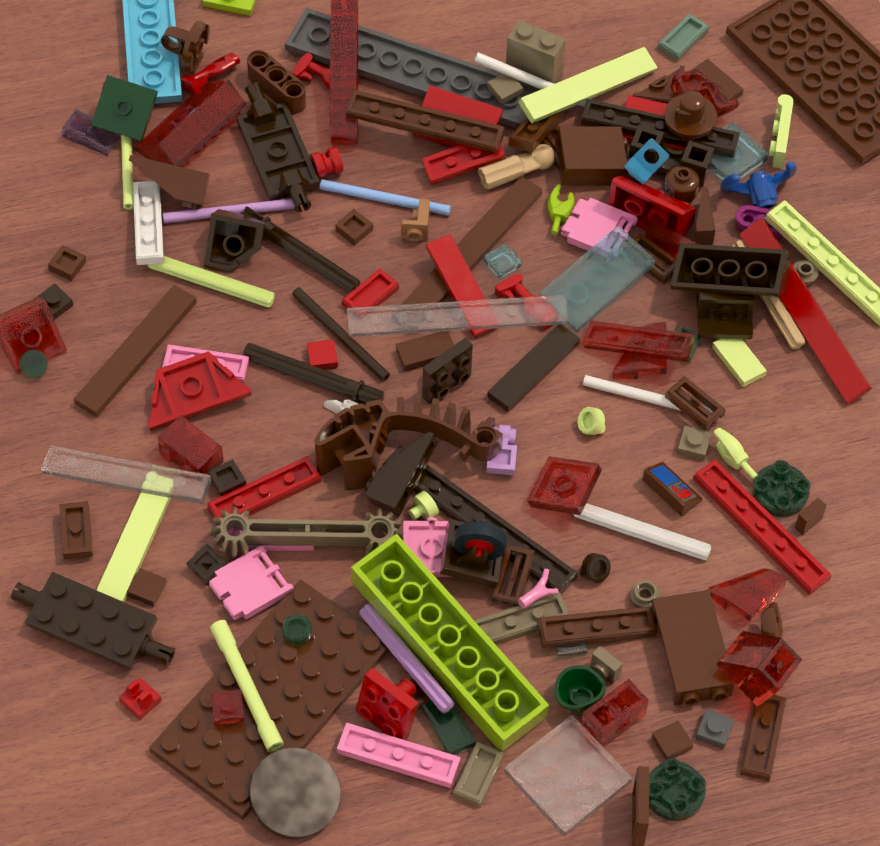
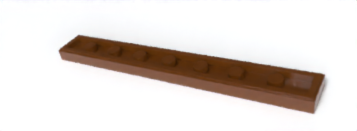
(481, 237)

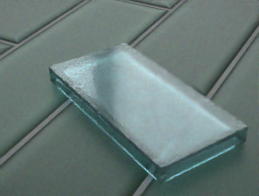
(600, 276)

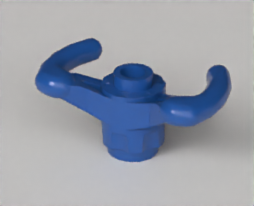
(760, 186)

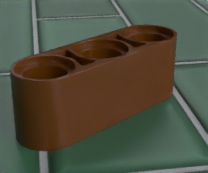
(276, 81)

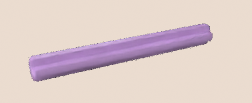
(407, 659)

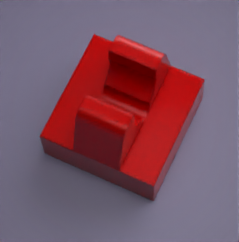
(140, 698)

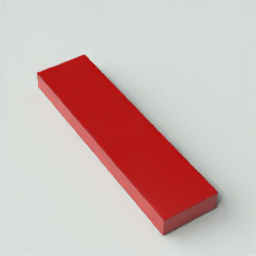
(455, 273)
(268, 489)

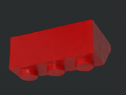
(650, 205)

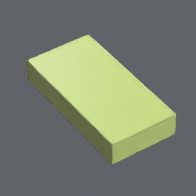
(739, 360)

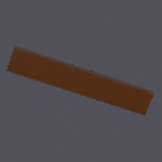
(425, 121)
(135, 350)

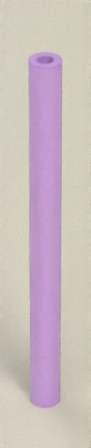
(205, 213)

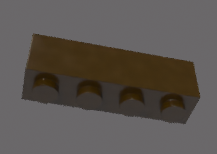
(731, 270)

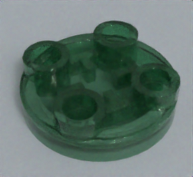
(781, 489)
(676, 790)

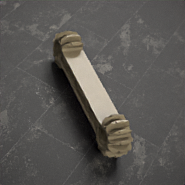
(301, 532)

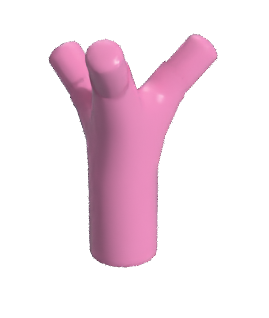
(537, 592)

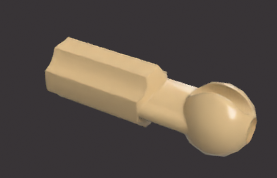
(516, 166)

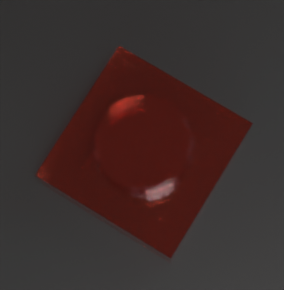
(227, 707)

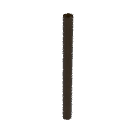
(341, 334)

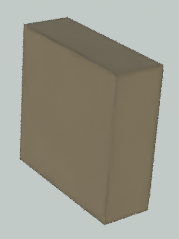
(504, 88)

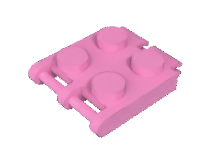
(593, 221)
(249, 584)

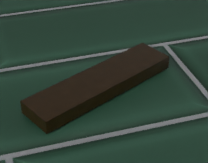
(533, 367)

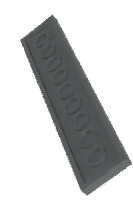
(405, 64)

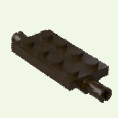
(277, 149)
(92, 621)

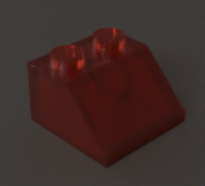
(29, 328)

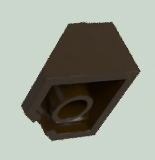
(232, 239)

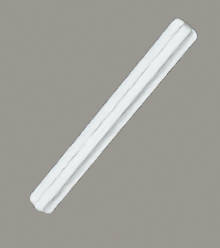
(645, 531)

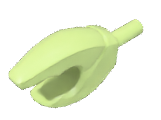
(733, 452)

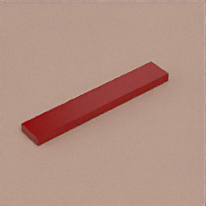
(762, 526)

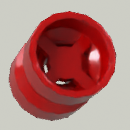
(327, 162)

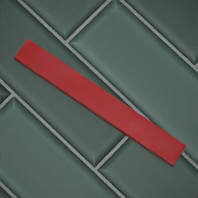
(813, 322)

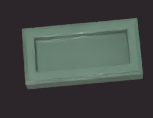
(683, 37)

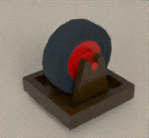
(473, 551)

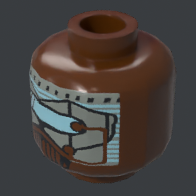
(682, 183)

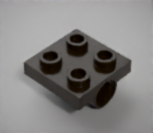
(447, 371)

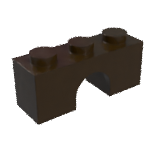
(695, 155)

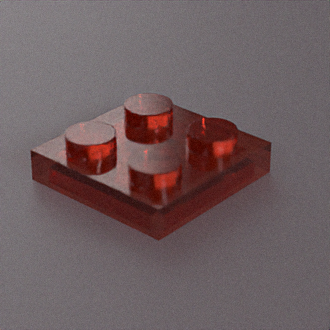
(564, 485)

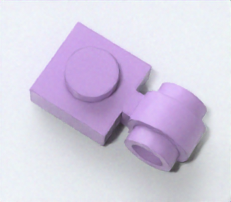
(505, 460)

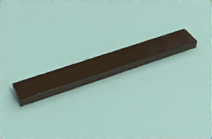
(465, 508)

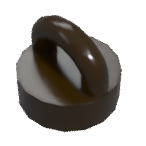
(595, 567)

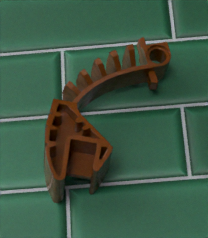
(361, 432)

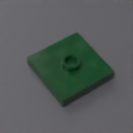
(124, 108)

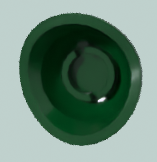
(579, 689)

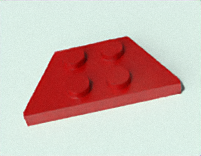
(192, 389)

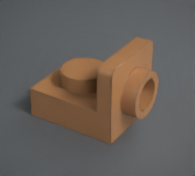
(418, 228)

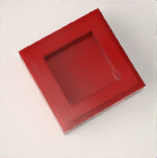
(322, 354)

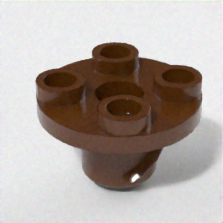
(690, 116)

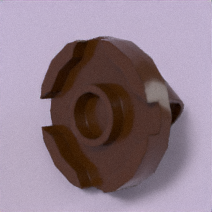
(189, 44)

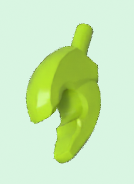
(559, 210)

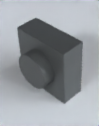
(715, 729)

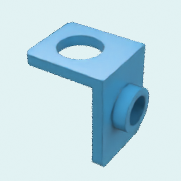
(639, 168)

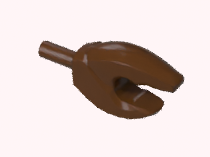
(771, 621)

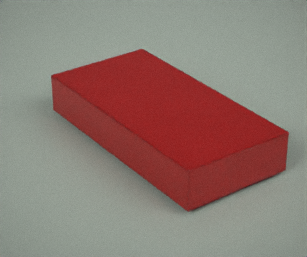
(372, 291)

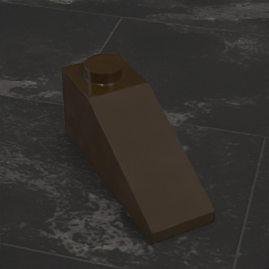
(397, 478)

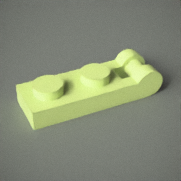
(781, 130)

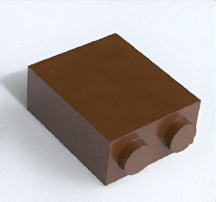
(591, 155)

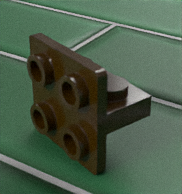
(725, 315)

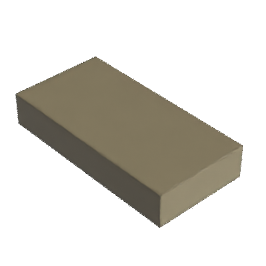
(478, 774)

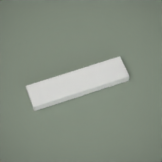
(148, 223)

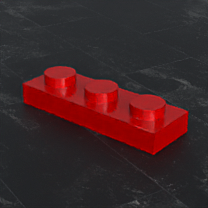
(458, 162)

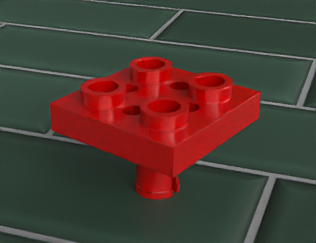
(387, 704)

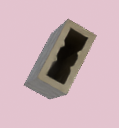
(536, 51)

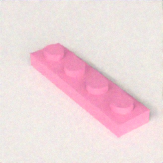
(398, 755)

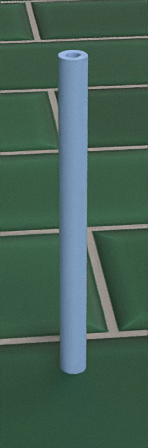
(380, 196)

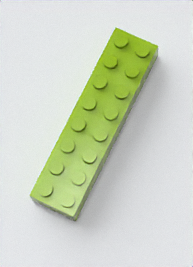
(449, 643)

